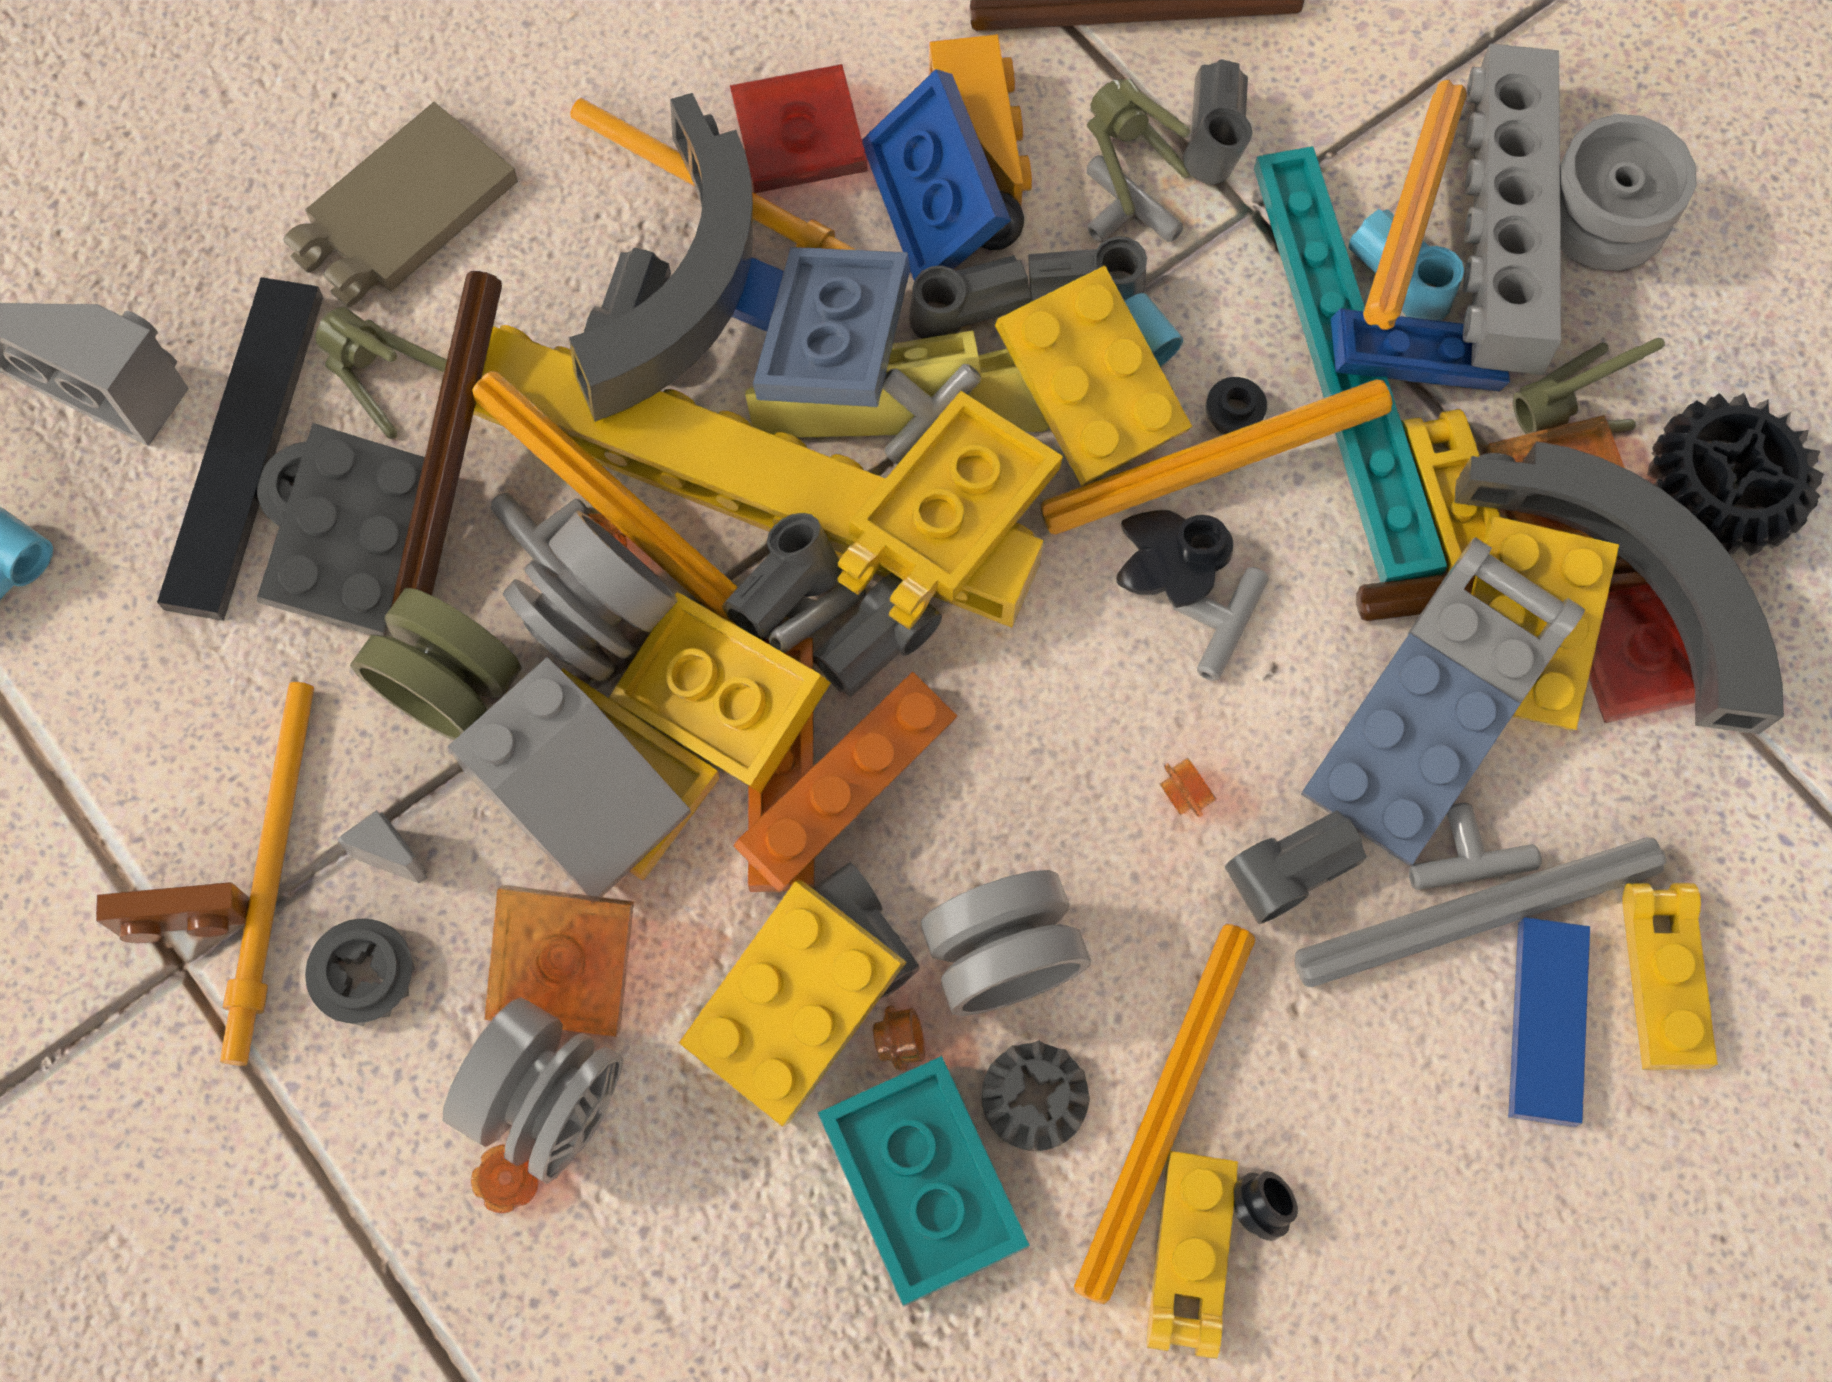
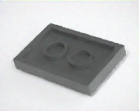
(343, 531)

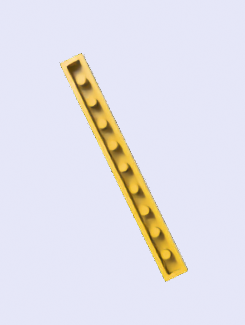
(734, 466)

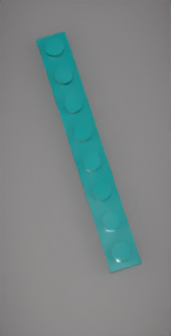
(1321, 283)

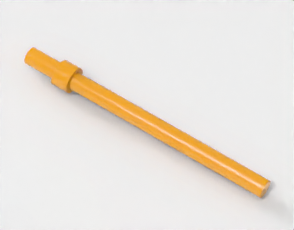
(805, 234)
(246, 993)

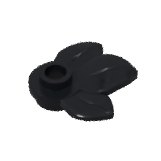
(1170, 555)

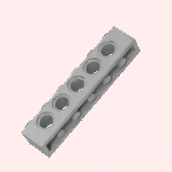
(1515, 210)

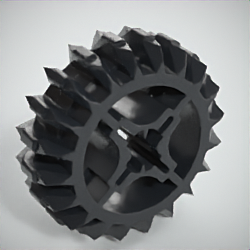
(1769, 471)

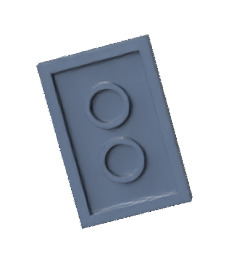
(832, 327)
(1410, 749)

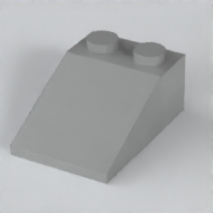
(92, 363)
(569, 779)

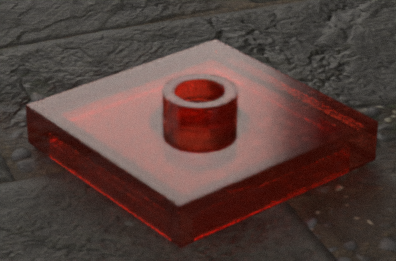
(798, 128)
(1639, 657)

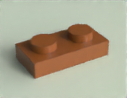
(147, 913)

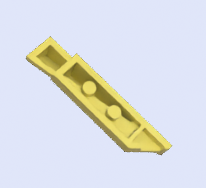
(927, 364)

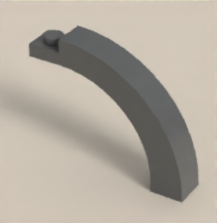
(684, 317)
(1672, 550)

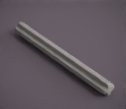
(1479, 912)

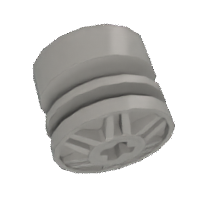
(589, 597)
(523, 1083)

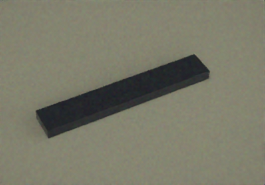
(238, 448)

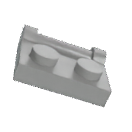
(1484, 638)

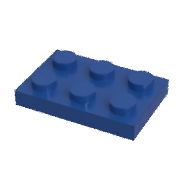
(935, 176)

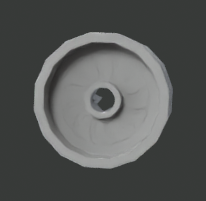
(1622, 191)
(1004, 942)

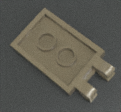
(400, 205)

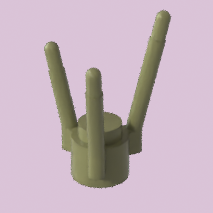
(1122, 113)
(357, 343)
(1553, 400)

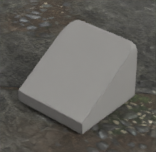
(380, 845)

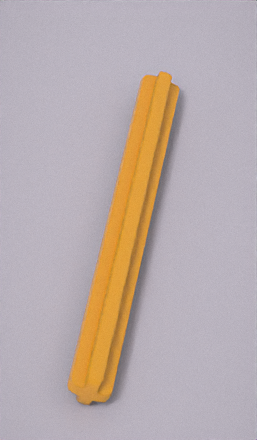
(1415, 206)
(1216, 456)
(604, 492)
(1164, 1115)

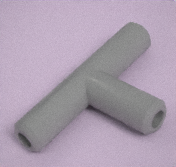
(1145, 208)
(922, 405)
(530, 536)
(812, 615)
(1227, 621)
(1472, 860)

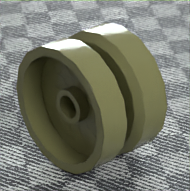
(435, 664)

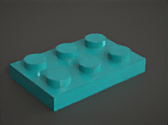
(923, 1181)

